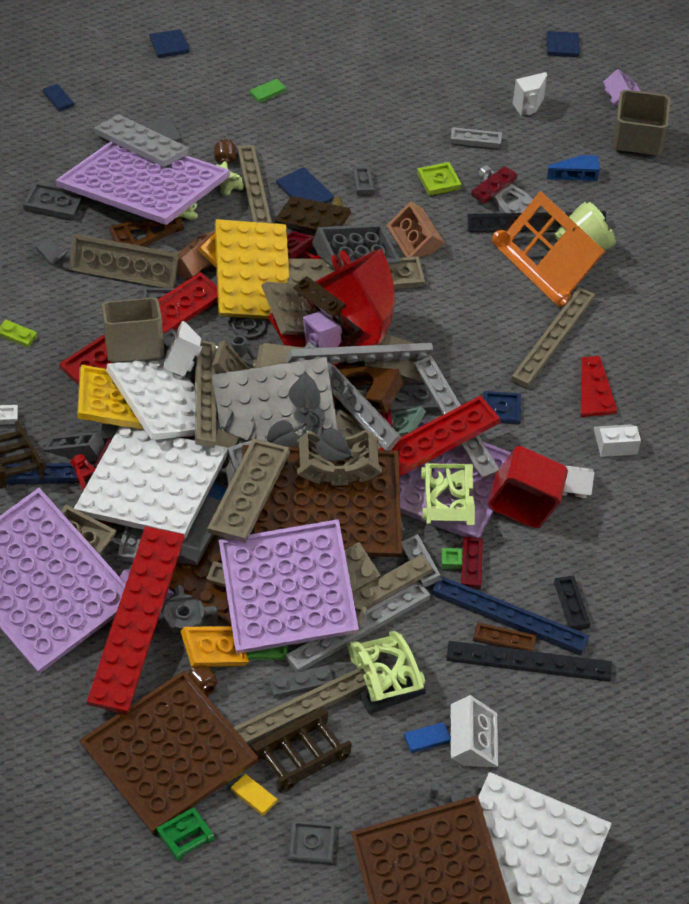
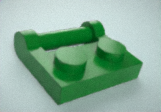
(182, 828)

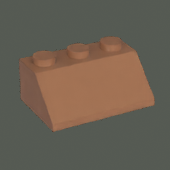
(415, 232)
(191, 260)

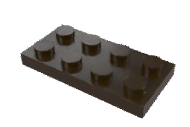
(310, 214)

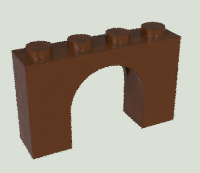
(383, 381)

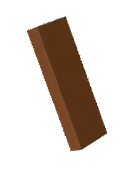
(504, 637)

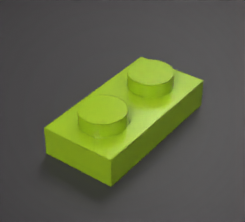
(17, 333)

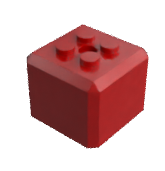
(528, 487)

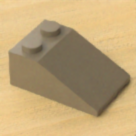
(406, 367)
(93, 531)

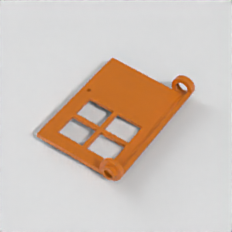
(565, 262)

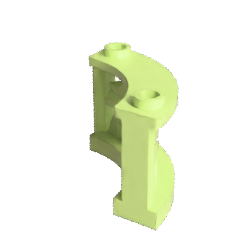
(464, 506)
(376, 683)

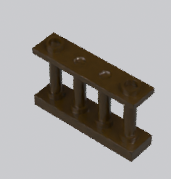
(329, 304)
(30, 454)
(299, 730)

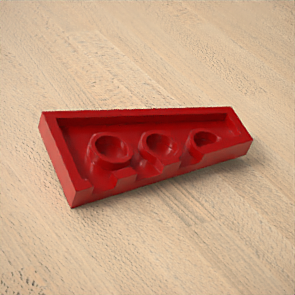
(595, 389)

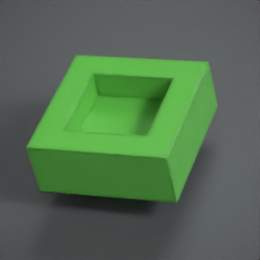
(451, 558)

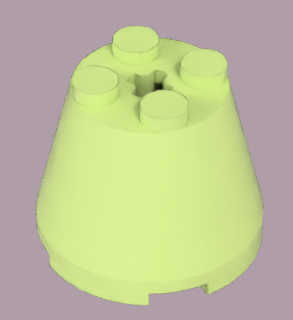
(592, 222)

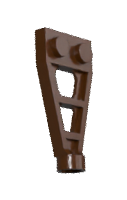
(123, 234)

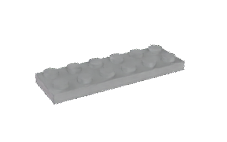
(141, 140)

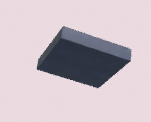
(169, 43)
(562, 44)
(505, 405)

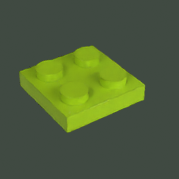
(439, 178)

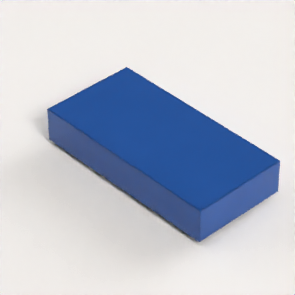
(427, 737)

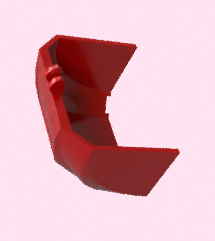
(367, 292)

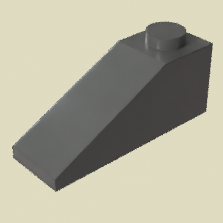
(71, 445)

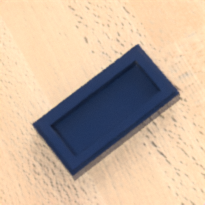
(58, 97)

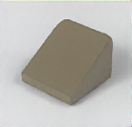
(225, 439)

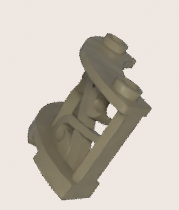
(357, 468)

